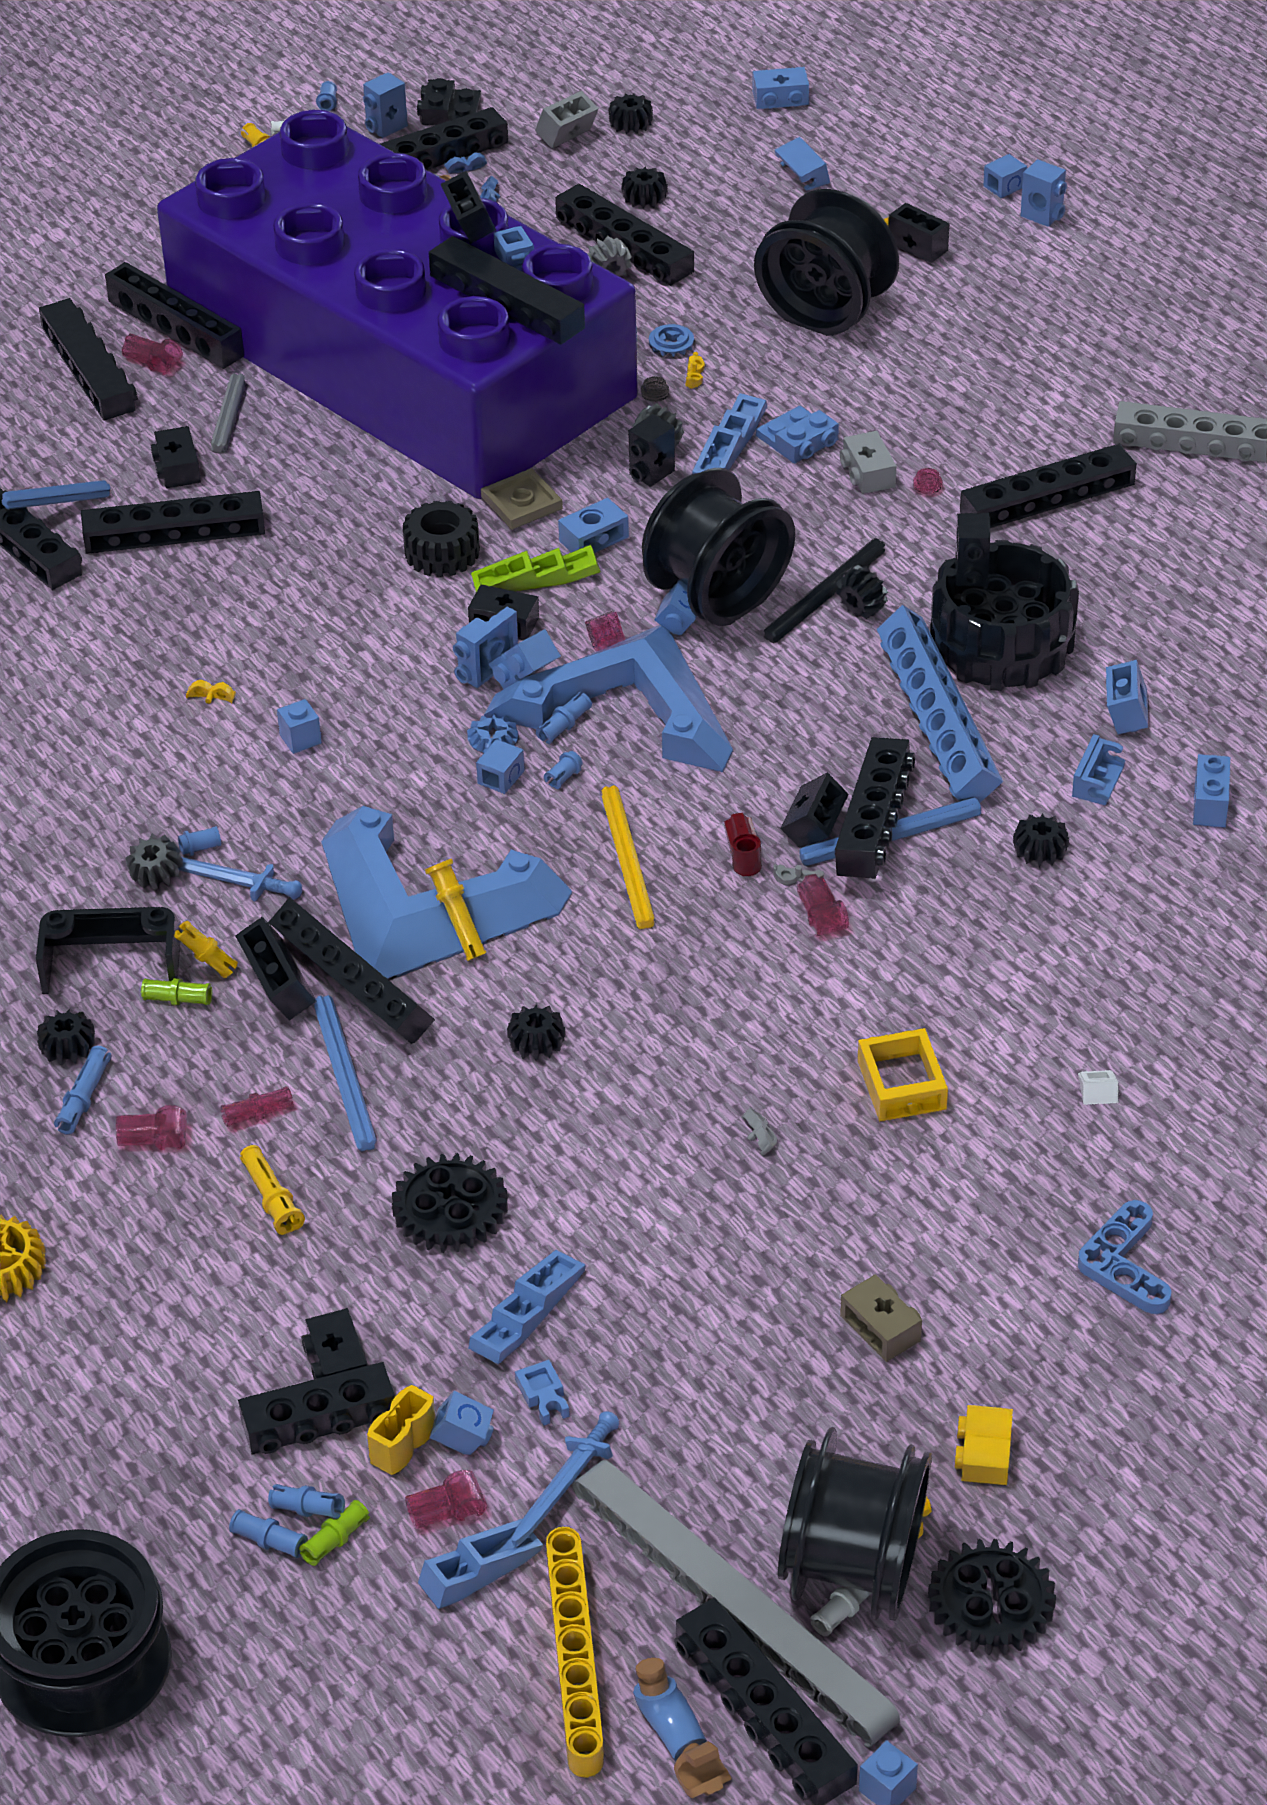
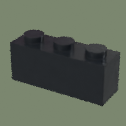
(275, 968)

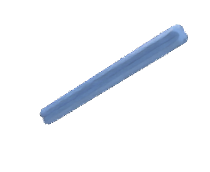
(905, 827)
(345, 1073)

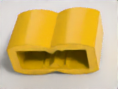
(401, 1429)
(986, 1444)

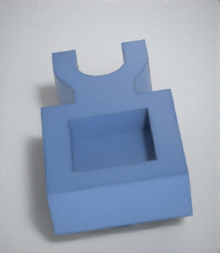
(543, 1388)

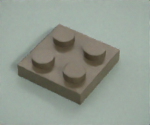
(521, 498)

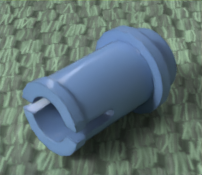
(327, 96)
(569, 764)
(199, 840)

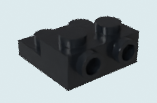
(443, 102)

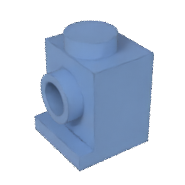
(512, 246)

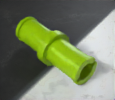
(176, 991)
(334, 1533)

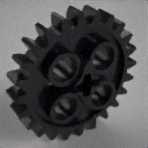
(449, 1202)
(1025, 1590)

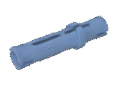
(79, 1097)

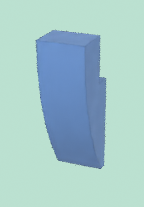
(475, 1564)

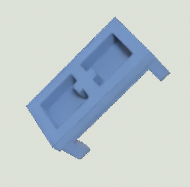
(804, 163)
(1098, 771)

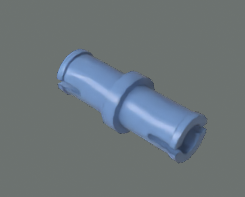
(564, 717)
(306, 1501)
(267, 1533)

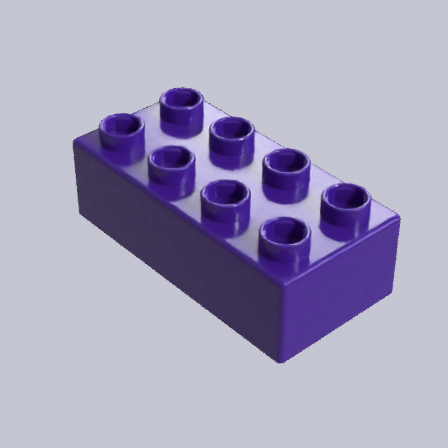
(327, 273)

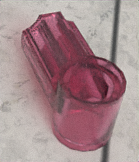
(156, 355)
(822, 908)
(163, 1129)
(456, 1498)

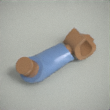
(672, 1718)

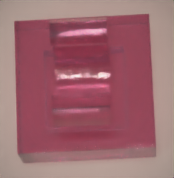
(604, 630)

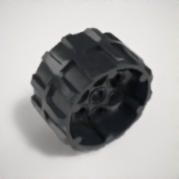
(1013, 626)

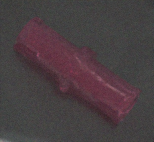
(256, 1106)

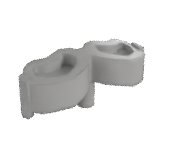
(790, 875)
(765, 1135)

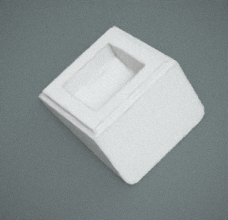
(1098, 1087)

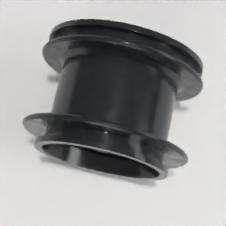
(826, 261)
(717, 545)
(854, 1523)
(62, 1607)

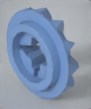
(682, 335)
(479, 732)

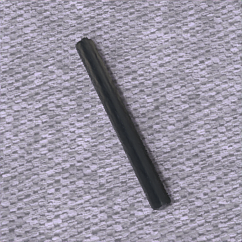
(821, 592)

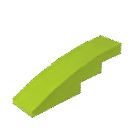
(545, 570)

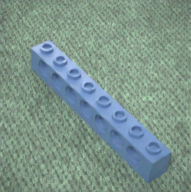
(938, 706)

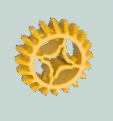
(19, 1269)

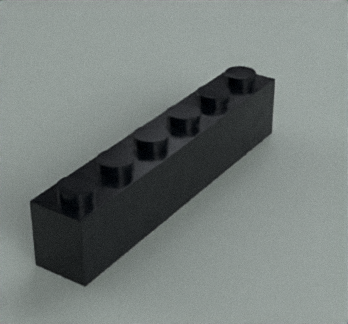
(523, 296)
(88, 359)

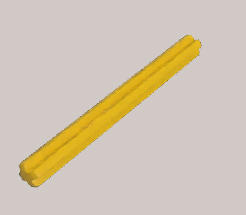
(627, 857)

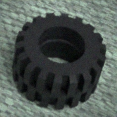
(441, 538)

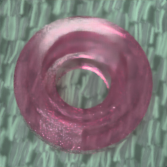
(927, 481)

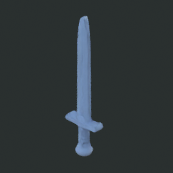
(257, 882)
(583, 1451)

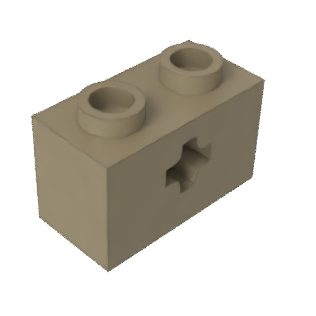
(881, 1317)

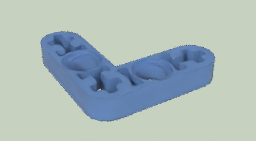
(1115, 1264)

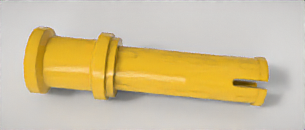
(450, 893)
(276, 1199)

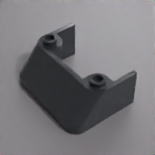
(106, 927)

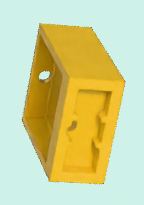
(894, 1101)

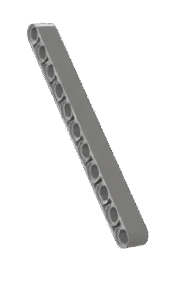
(707, 1575)

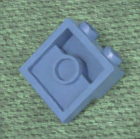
(799, 433)
(482, 643)

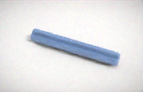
(55, 494)

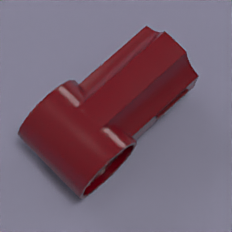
(743, 844)

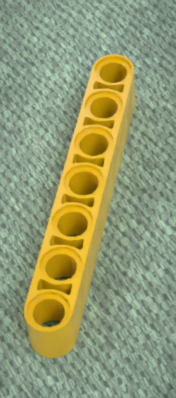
(574, 1665)

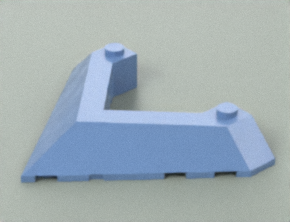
(655, 667)
(408, 932)

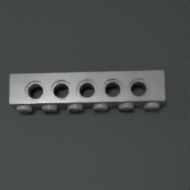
(1191, 431)

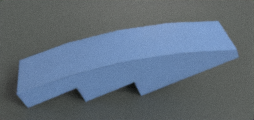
(732, 434)
(526, 1308)

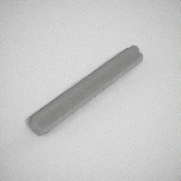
(228, 413)

